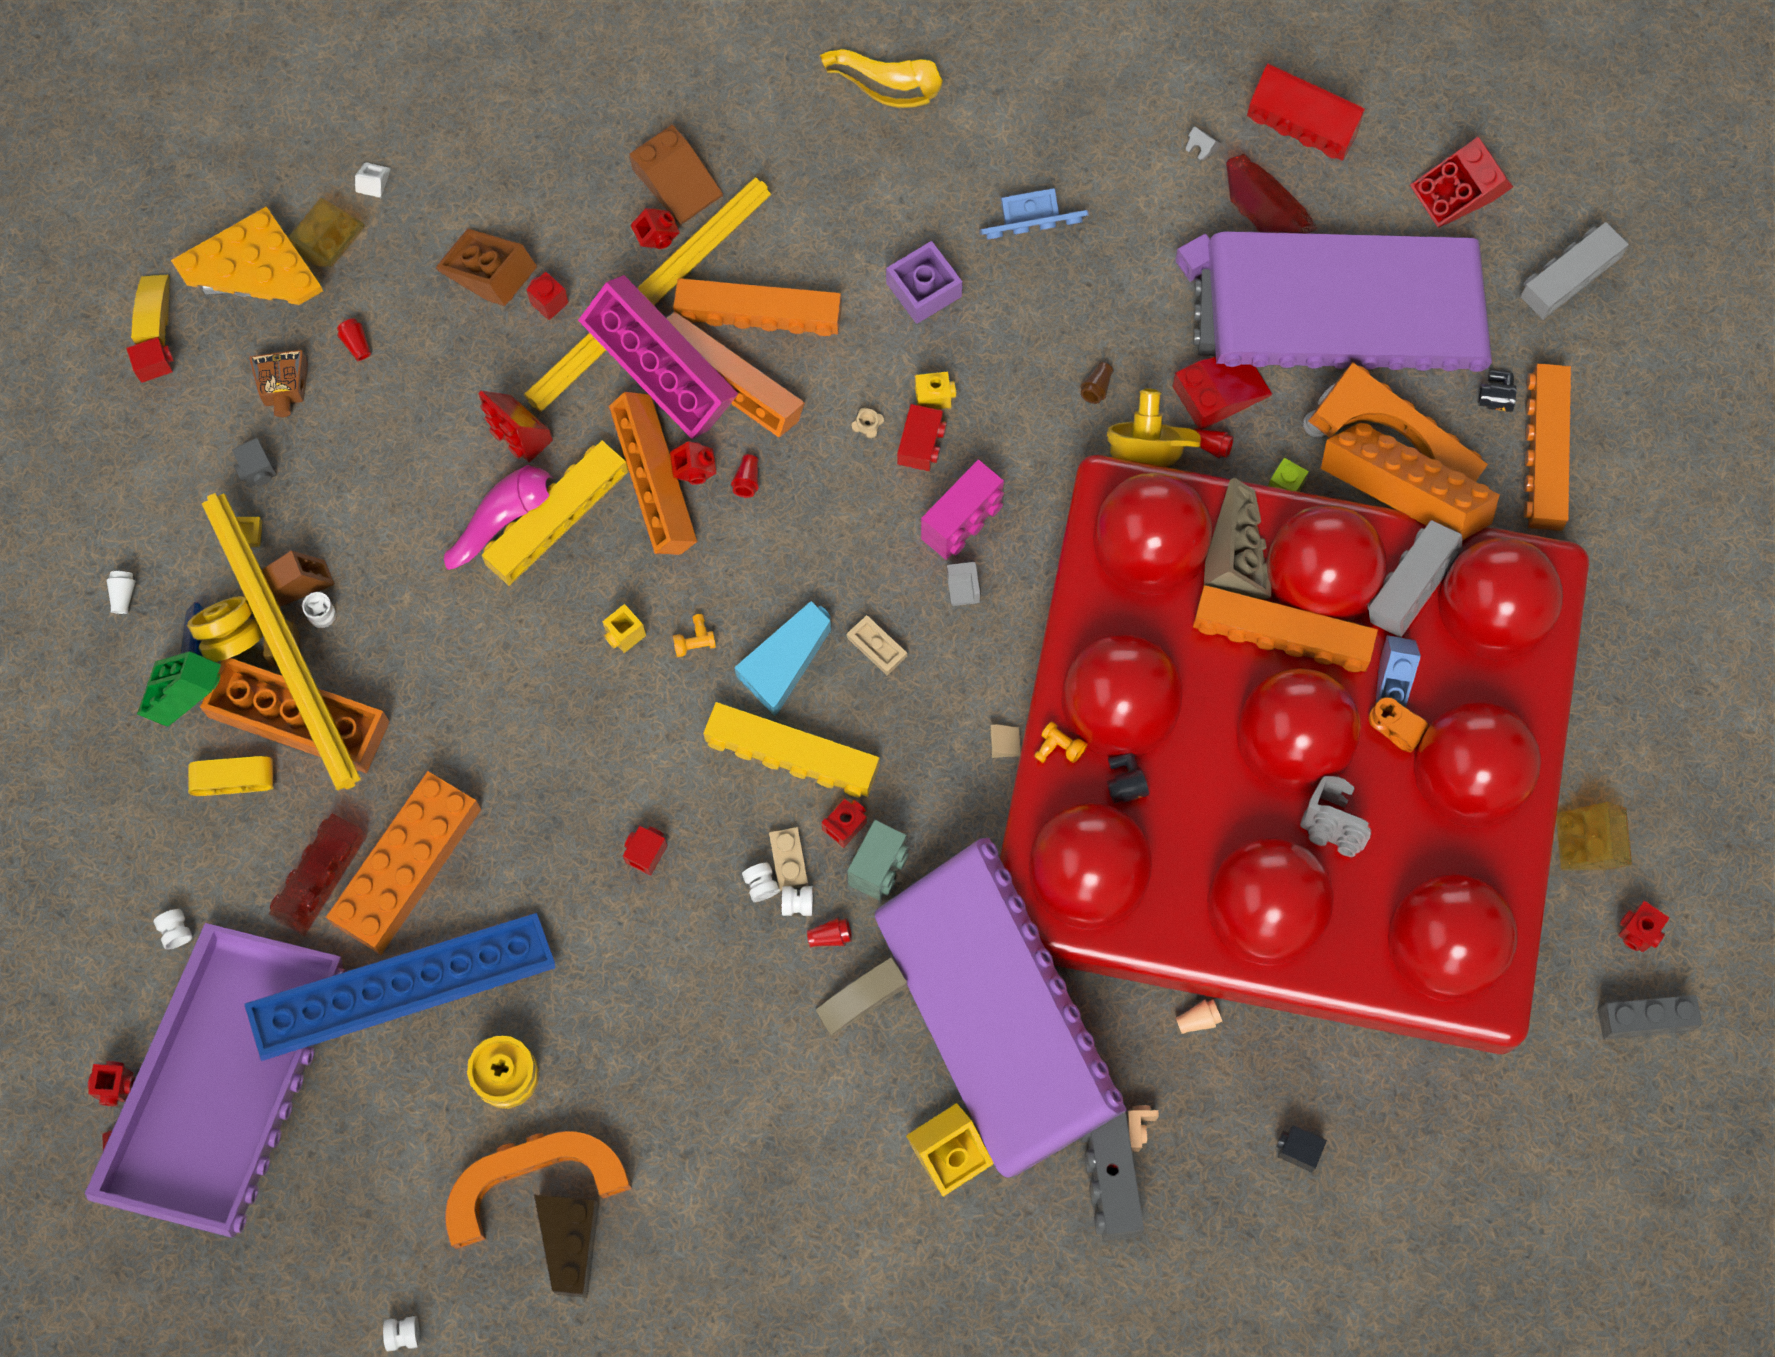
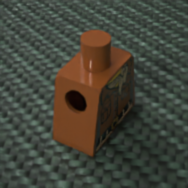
(280, 379)

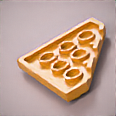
(251, 260)

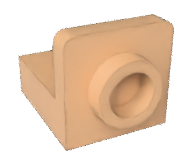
(1138, 1132)

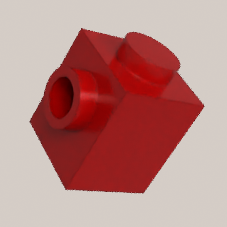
(547, 295)
(150, 359)
(644, 849)

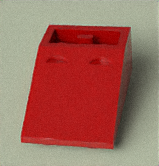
(1461, 184)
(514, 424)

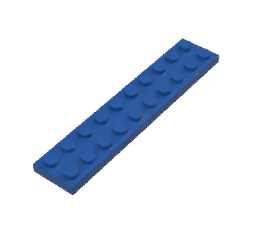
(398, 986)

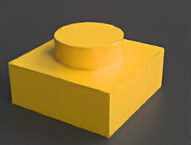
(252, 529)

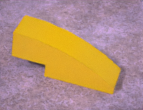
(151, 309)

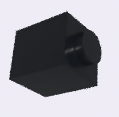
(1301, 1148)

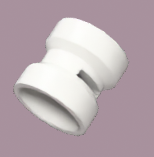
(316, 604)
(760, 882)
(797, 900)
(173, 929)
(401, 1333)

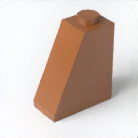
(296, 577)

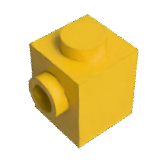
(934, 390)
(623, 629)

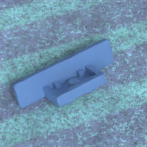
(1030, 210)

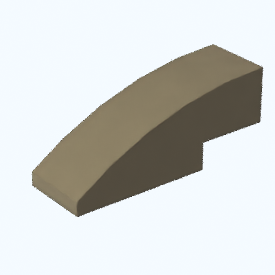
(861, 996)

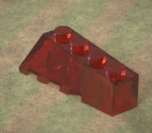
(317, 874)

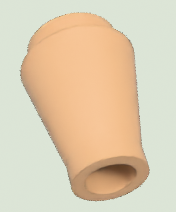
(1200, 1017)

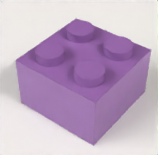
(924, 282)

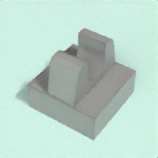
(1204, 140)

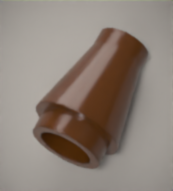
(1096, 385)

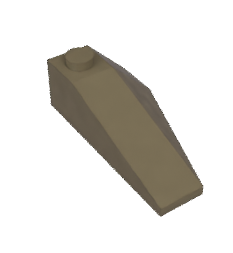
(1236, 551)

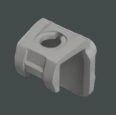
(1333, 825)

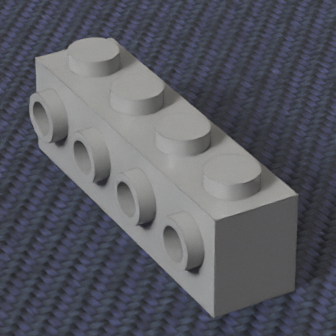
(1574, 270)
(1415, 578)

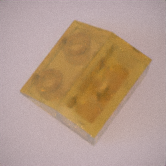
(325, 234)
(1594, 837)

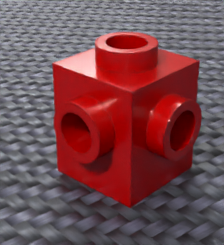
(655, 228)
(693, 463)
(1643, 927)
(102, 1079)

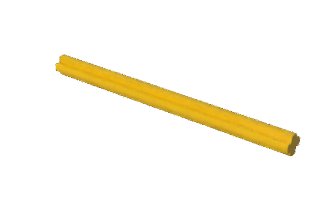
(653, 288)
(281, 642)

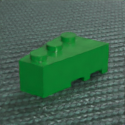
(177, 686)

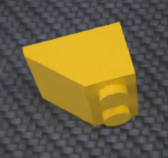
(950, 1149)

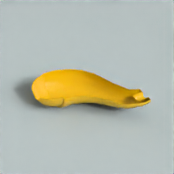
(899, 76)

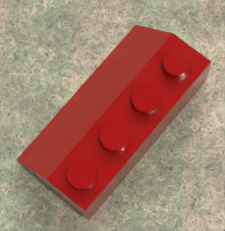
(1305, 112)

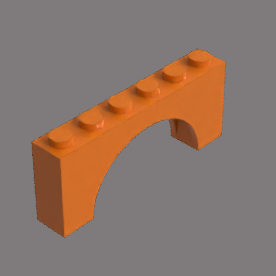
(1363, 398)

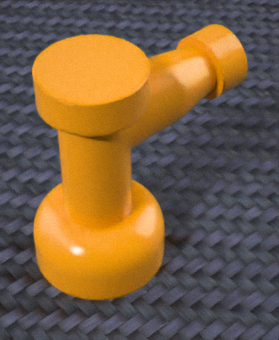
(702, 638)
(1053, 736)

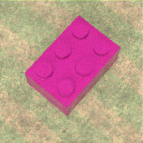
(962, 510)

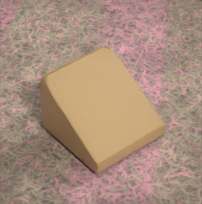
(1004, 741)

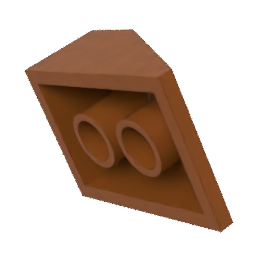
(675, 174)
(488, 266)

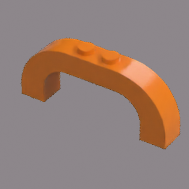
(513, 1161)

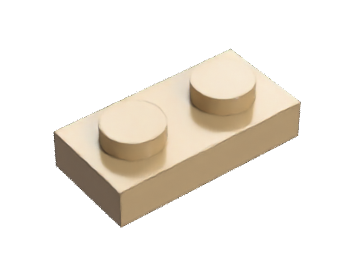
(876, 645)
(788, 858)

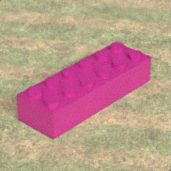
(657, 356)

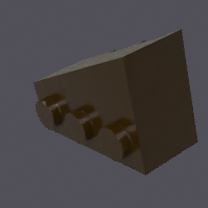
(568, 1241)

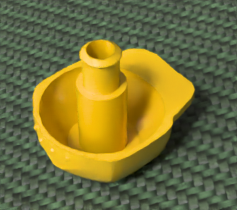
(1147, 438)

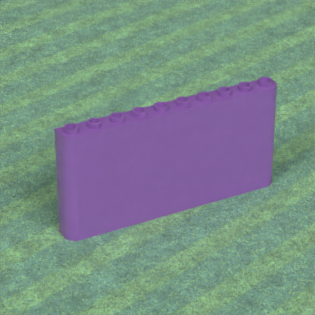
(1348, 301)
(998, 1010)
(203, 1099)

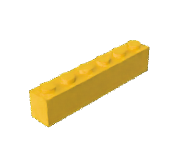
(567, 502)
(791, 749)

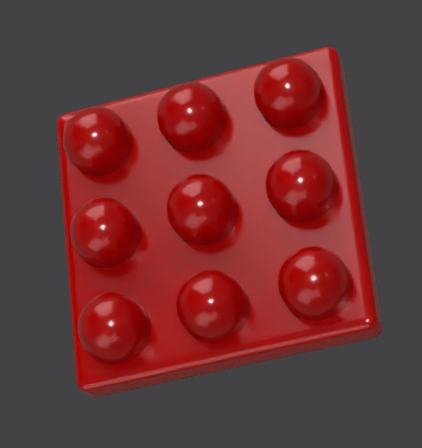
(1211, 871)

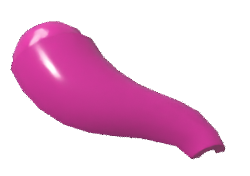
(502, 504)

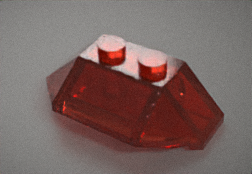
(1265, 199)

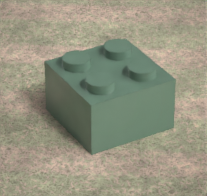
(878, 860)

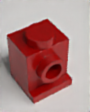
(842, 831)

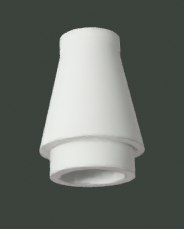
(120, 591)

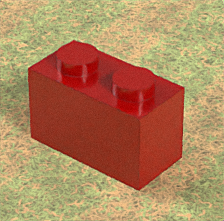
(920, 438)

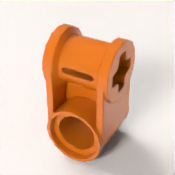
(1400, 726)

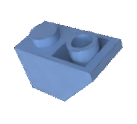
(1397, 669)

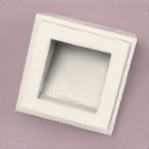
(371, 179)

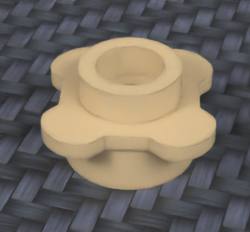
(870, 415)

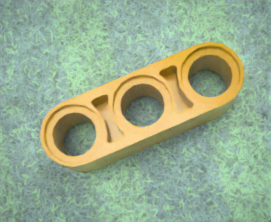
(230, 776)

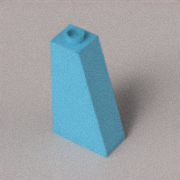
(783, 658)

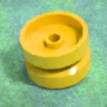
(225, 629)
(511, 1087)

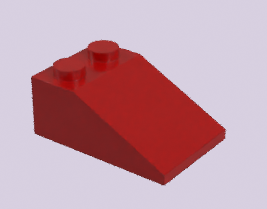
(1218, 390)

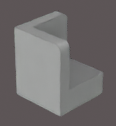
(963, 583)

